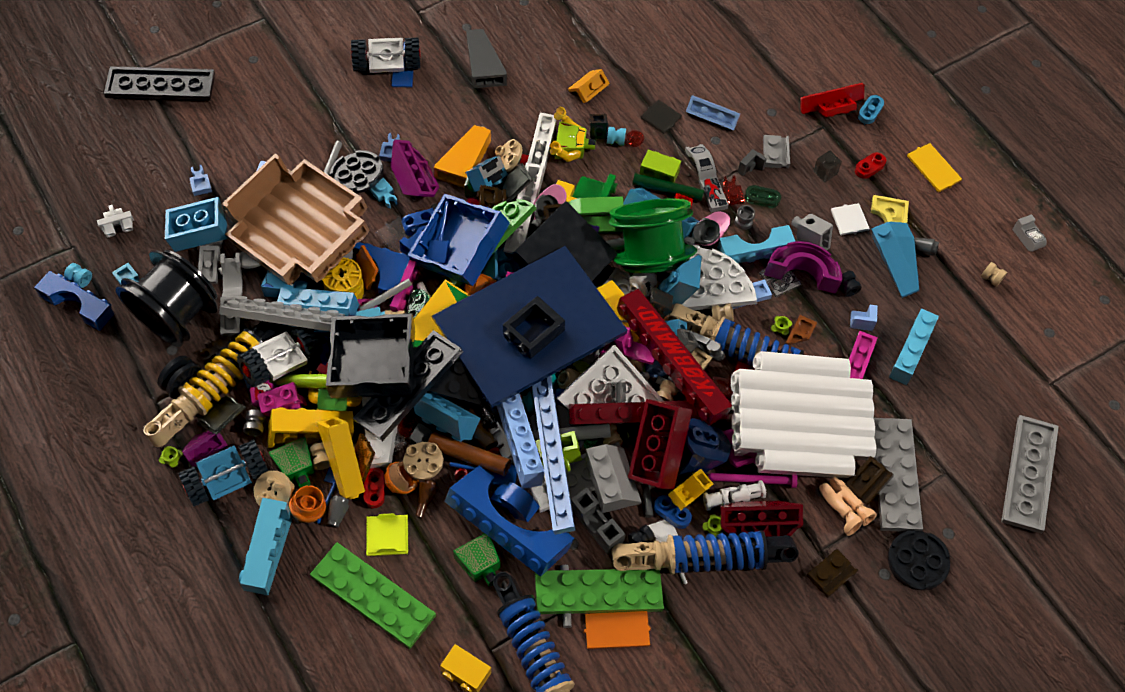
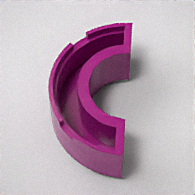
(809, 258)

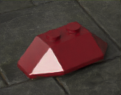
(772, 517)

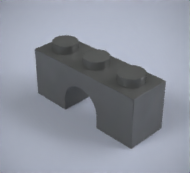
(587, 510)

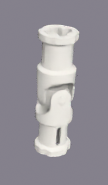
(736, 494)

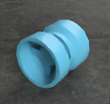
(616, 136)
(76, 274)

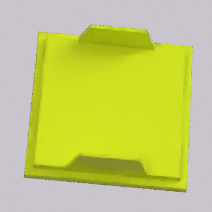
(387, 535)

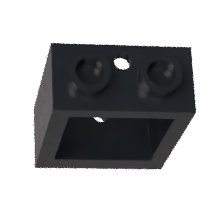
(546, 313)

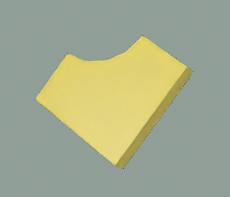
(890, 209)

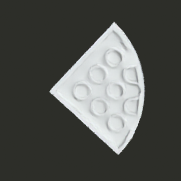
(720, 282)
(596, 381)

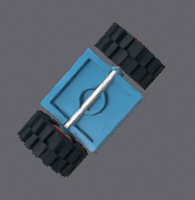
(223, 472)

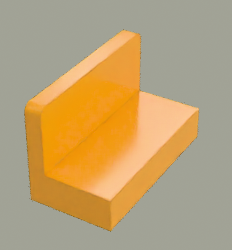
(590, 85)

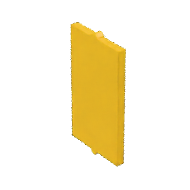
(934, 167)

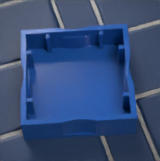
(472, 237)

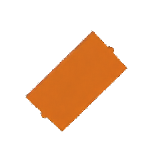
(617, 630)

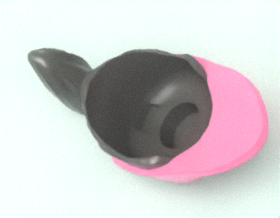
(552, 195)
(709, 229)

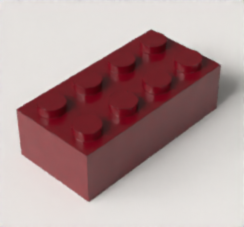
(660, 444)

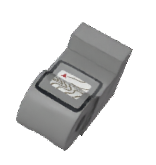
(1029, 233)

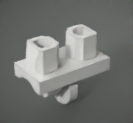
(114, 218)

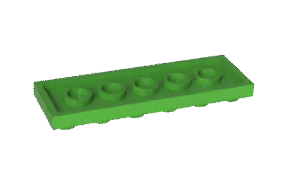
(598, 591)
(373, 595)

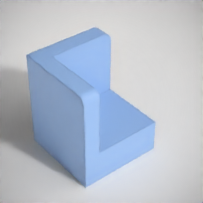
(864, 320)

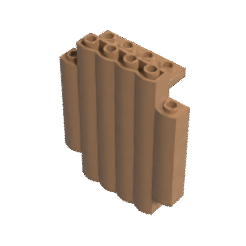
(295, 220)

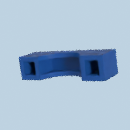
(57, 289)

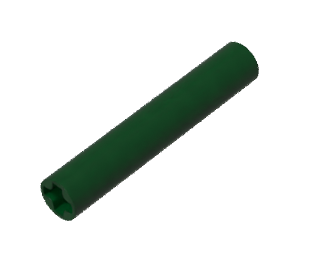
(667, 187)

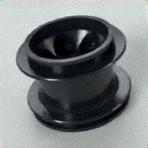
(168, 296)

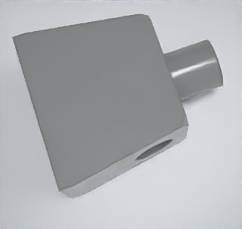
(813, 230)

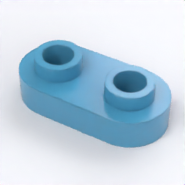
(871, 109)

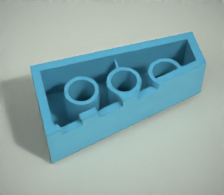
(266, 546)

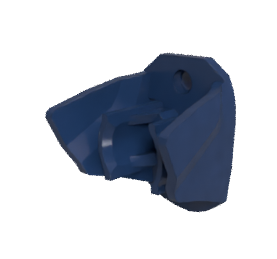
(707, 446)

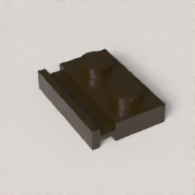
(491, 196)
(869, 480)
(832, 573)

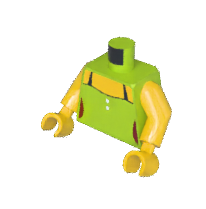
(570, 139)

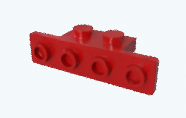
(833, 101)

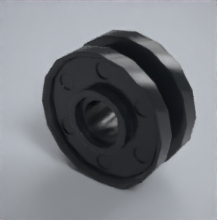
(176, 374)

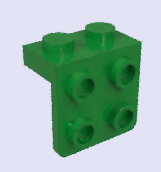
(592, 188)

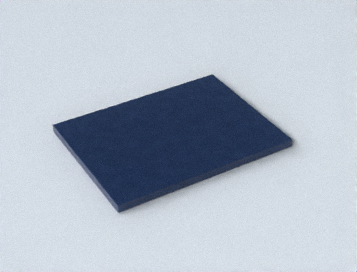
(478, 325)

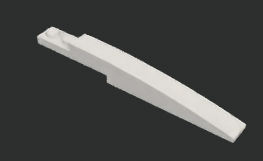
(536, 168)

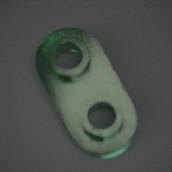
(762, 196)
(415, 305)

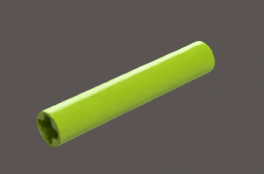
(302, 380)

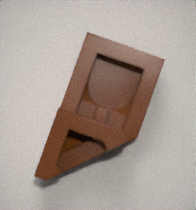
(802, 330)

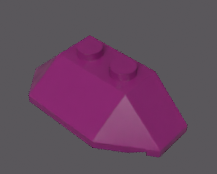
(412, 170)

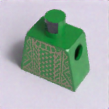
(294, 461)
(478, 559)

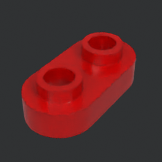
(873, 164)
(374, 489)

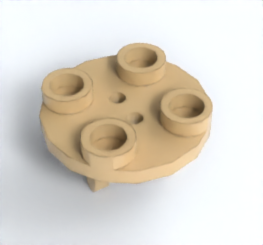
(510, 154)
(423, 451)
(278, 482)

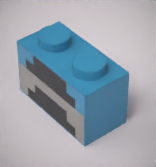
(487, 173)

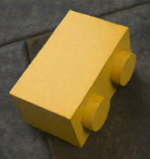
(465, 669)

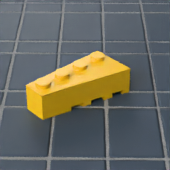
(292, 424)

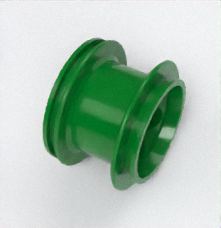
(653, 234)

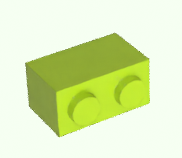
(660, 166)

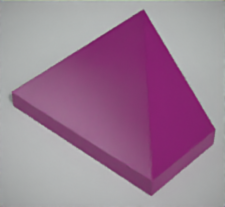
(203, 446)

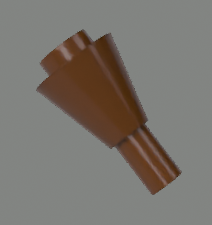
(426, 493)

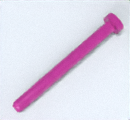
(792, 481)

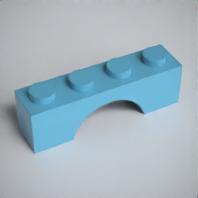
(746, 252)
(914, 347)

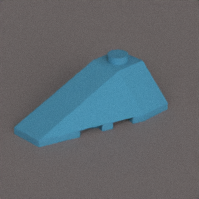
(899, 254)

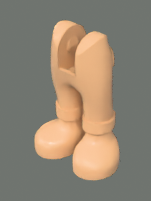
(853, 521)

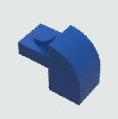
(516, 500)

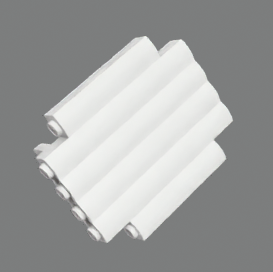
(802, 415)

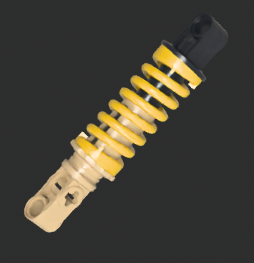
(199, 392)

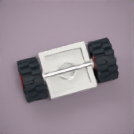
(385, 54)
(279, 355)

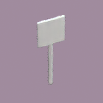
(661, 531)

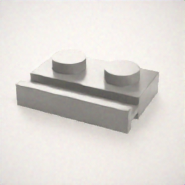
(776, 151)

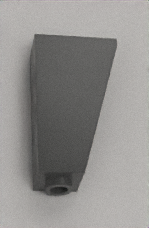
(484, 61)

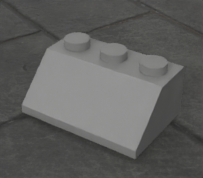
(610, 479)

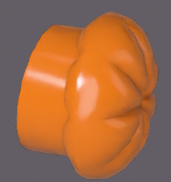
(307, 504)

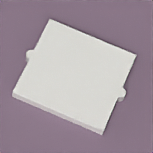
(850, 219)

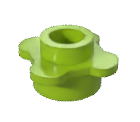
(785, 322)
(167, 452)
(708, 526)

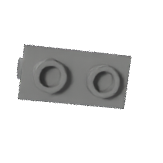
(499, 435)

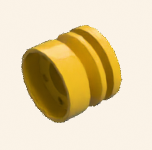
(345, 278)

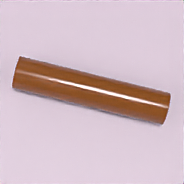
(471, 454)

